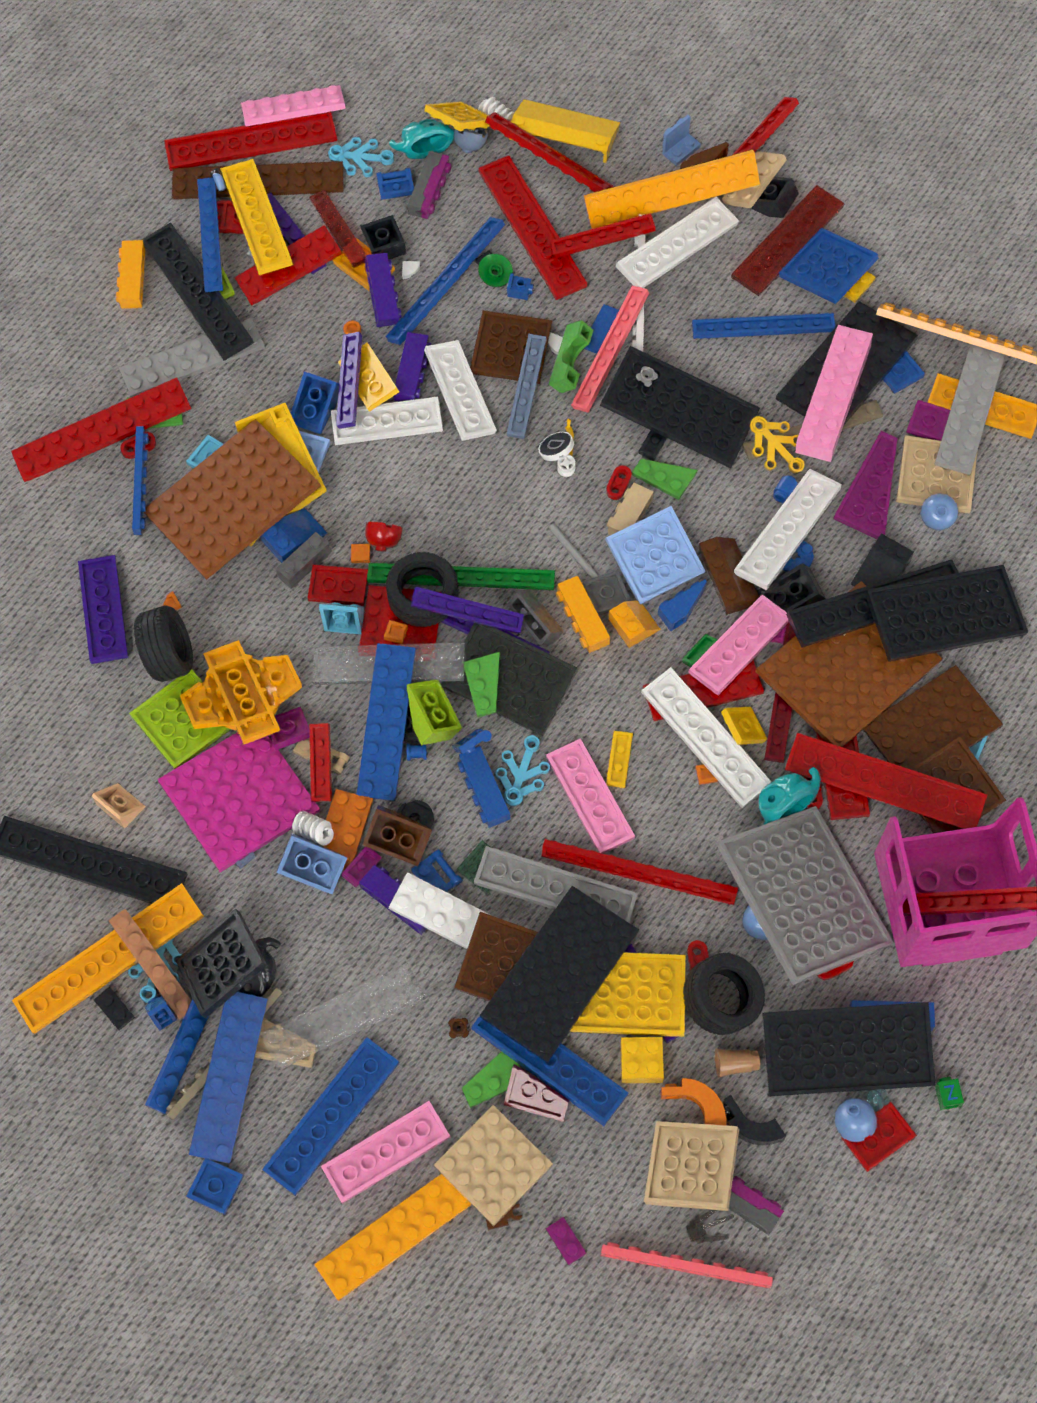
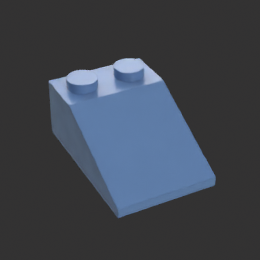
(311, 864)

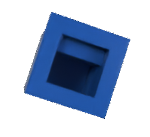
(519, 287)

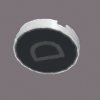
(556, 445)

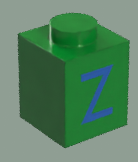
(949, 1093)

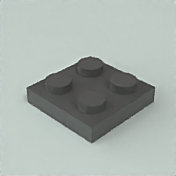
(606, 591)

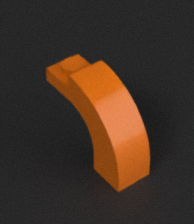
(702, 1095)

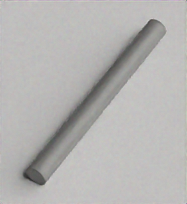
(573, 551)

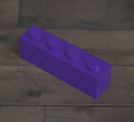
(382, 289)
(411, 367)
(383, 889)

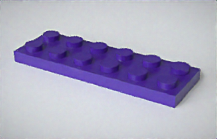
(103, 609)

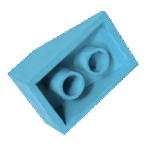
(342, 618)

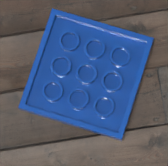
(828, 265)

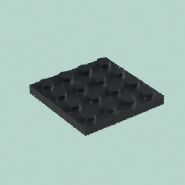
(221, 963)

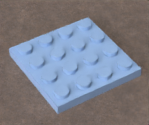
(655, 555)

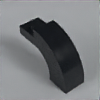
(749, 1131)

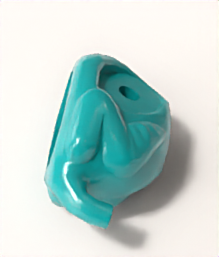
(422, 137)
(788, 795)

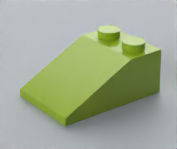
(431, 712)

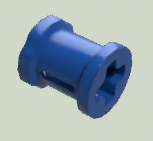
(416, 751)

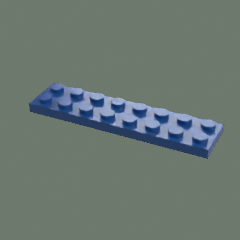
(386, 722)
(564, 1073)
(228, 1077)
(330, 1116)

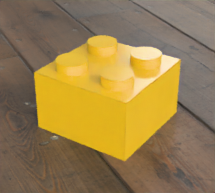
(641, 1060)

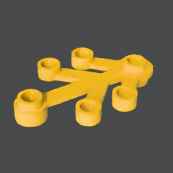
(774, 442)

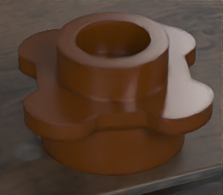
(454, 1023)

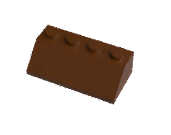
(721, 558)

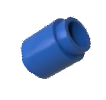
(784, 488)

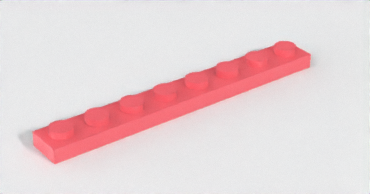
(610, 349)
(694, 1266)

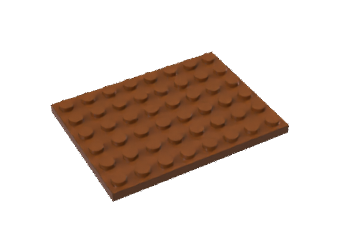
(231, 498)
(842, 680)

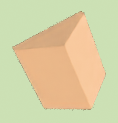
(118, 804)

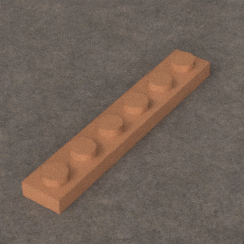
(151, 963)

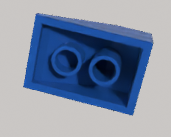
(314, 402)
(291, 533)

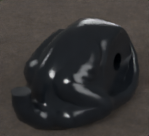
(263, 980)

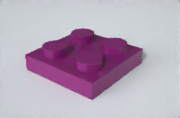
(928, 421)
(292, 728)

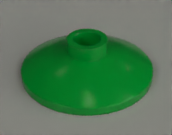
(496, 263)

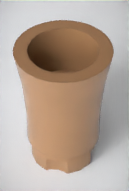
(736, 1061)

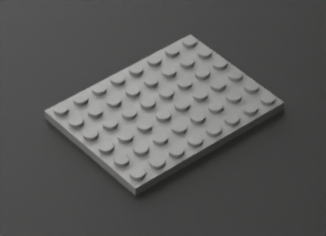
(804, 894)

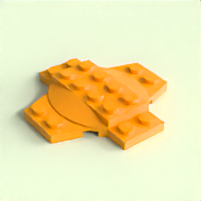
(241, 692)

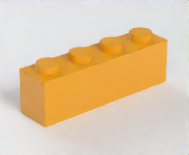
(131, 274)
(583, 614)

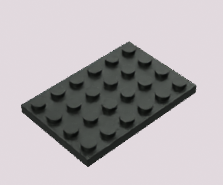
(528, 680)

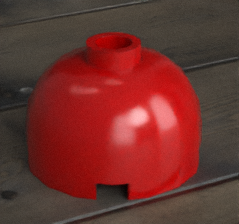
(382, 535)

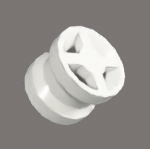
(568, 462)

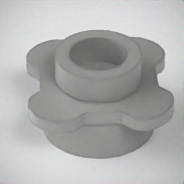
(648, 372)

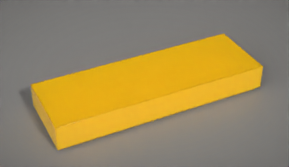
(619, 759)

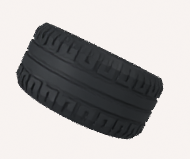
(416, 565)
(163, 643)
(747, 982)

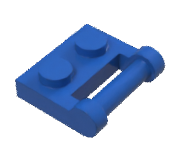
(395, 187)
(468, 743)
(429, 874)

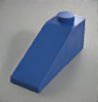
(160, 1012)

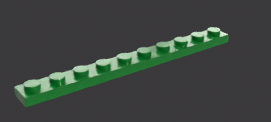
(477, 577)

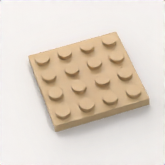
(922, 478)
(493, 1165)
(692, 1165)

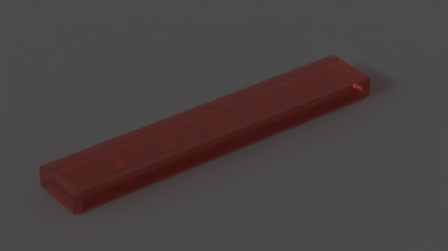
(338, 228)

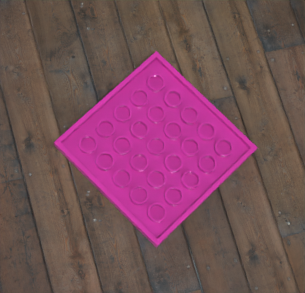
(237, 797)

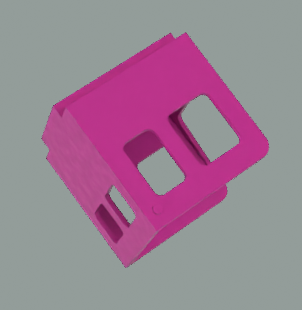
(957, 862)

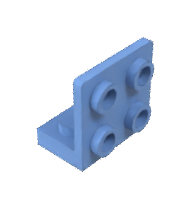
(678, 142)

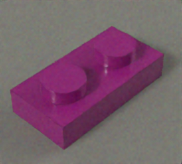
(360, 866)
(565, 1241)

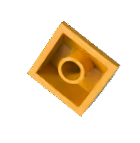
(632, 622)

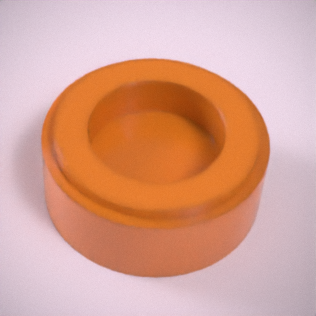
(351, 327)

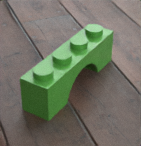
(575, 339)

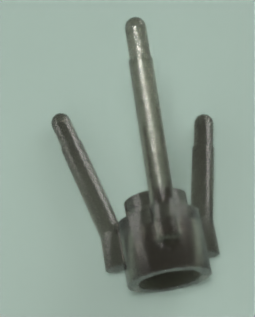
(697, 1231)

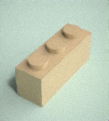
(631, 509)

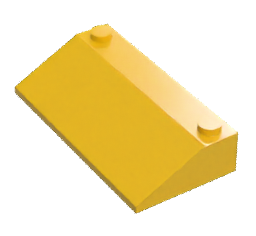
(566, 126)
(282, 427)

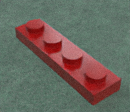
(320, 762)

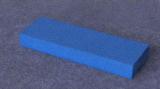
(601, 327)

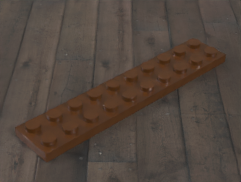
(276, 179)

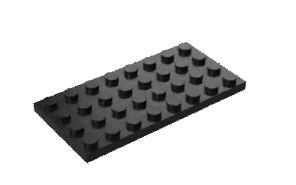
(887, 348)
(680, 407)
(946, 612)
(559, 974)
(848, 1049)

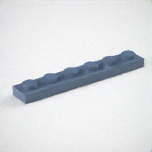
(526, 386)

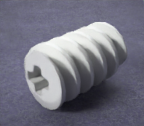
(489, 106)
(313, 828)

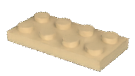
(768, 166)

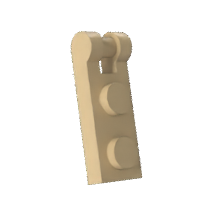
(303, 750)

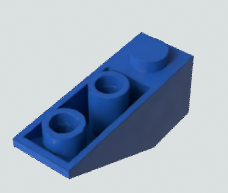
(677, 610)

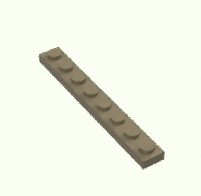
(865, 413)
(190, 1090)

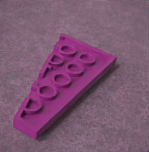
(869, 495)

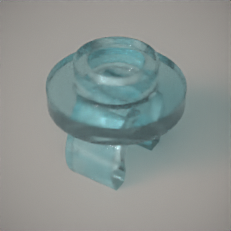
(875, 1099)

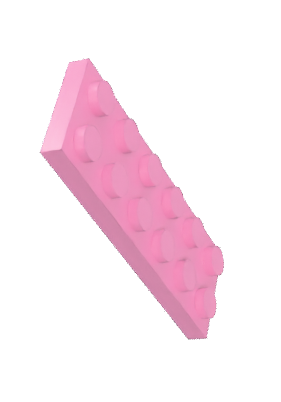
(293, 105)
(739, 645)
(590, 796)
(385, 1152)

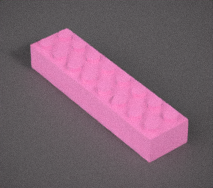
(834, 393)

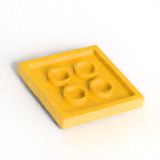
(458, 115)

